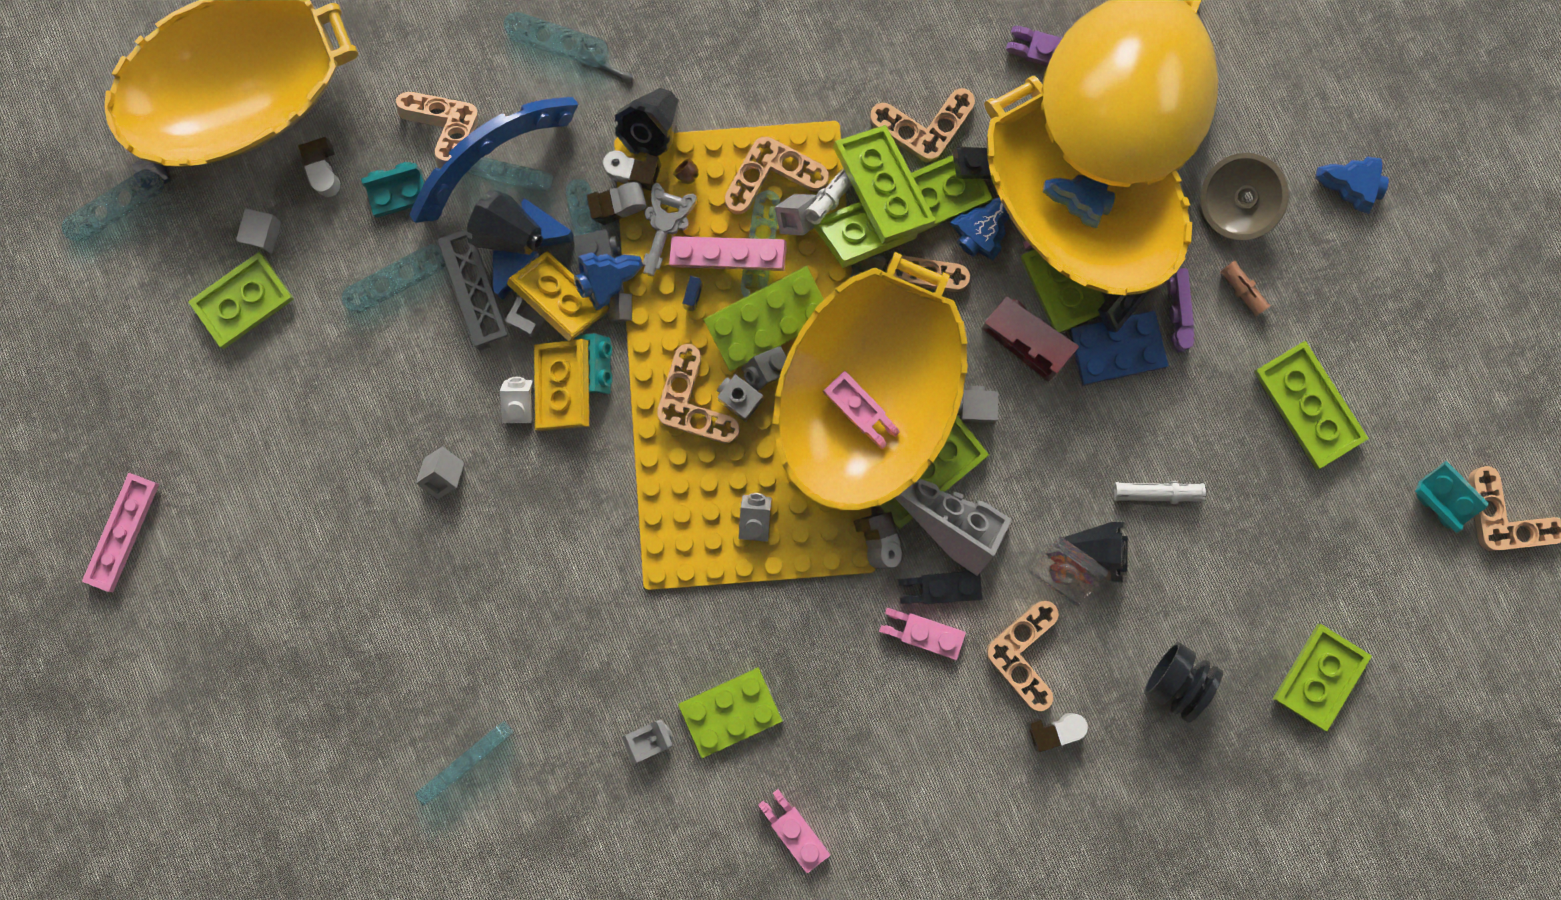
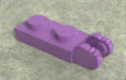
(1041, 45)
(1181, 311)

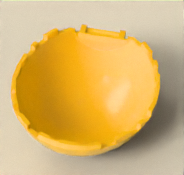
(223, 78)
(1131, 90)
(1131, 248)
(904, 353)

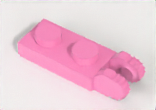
(859, 408)
(926, 634)
(796, 833)

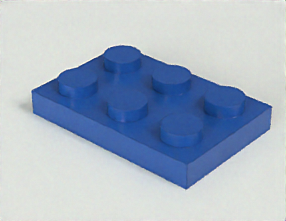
(1120, 354)

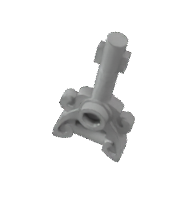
(665, 223)

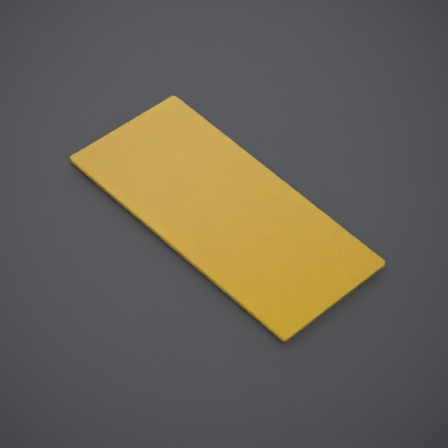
(690, 483)

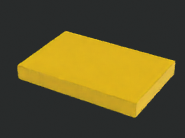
(553, 294)
(561, 385)

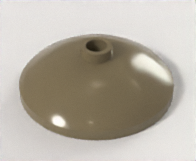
(1225, 191)

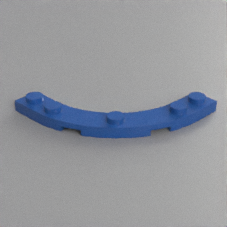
(481, 142)

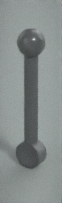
(626, 77)

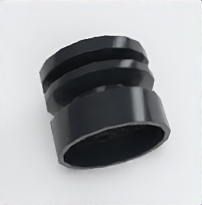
(1189, 686)

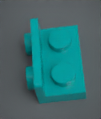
(394, 188)
(599, 362)
(1450, 497)

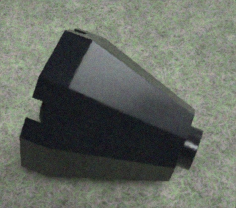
(648, 123)
(503, 225)
(1106, 547)

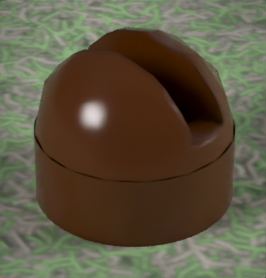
(686, 171)

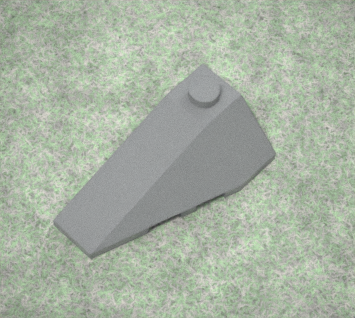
(961, 528)

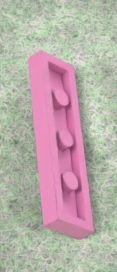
(728, 253)
(120, 532)

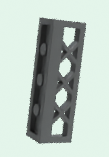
(465, 295)

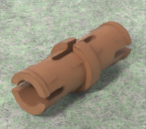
(1245, 288)

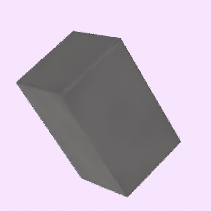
(621, 307)

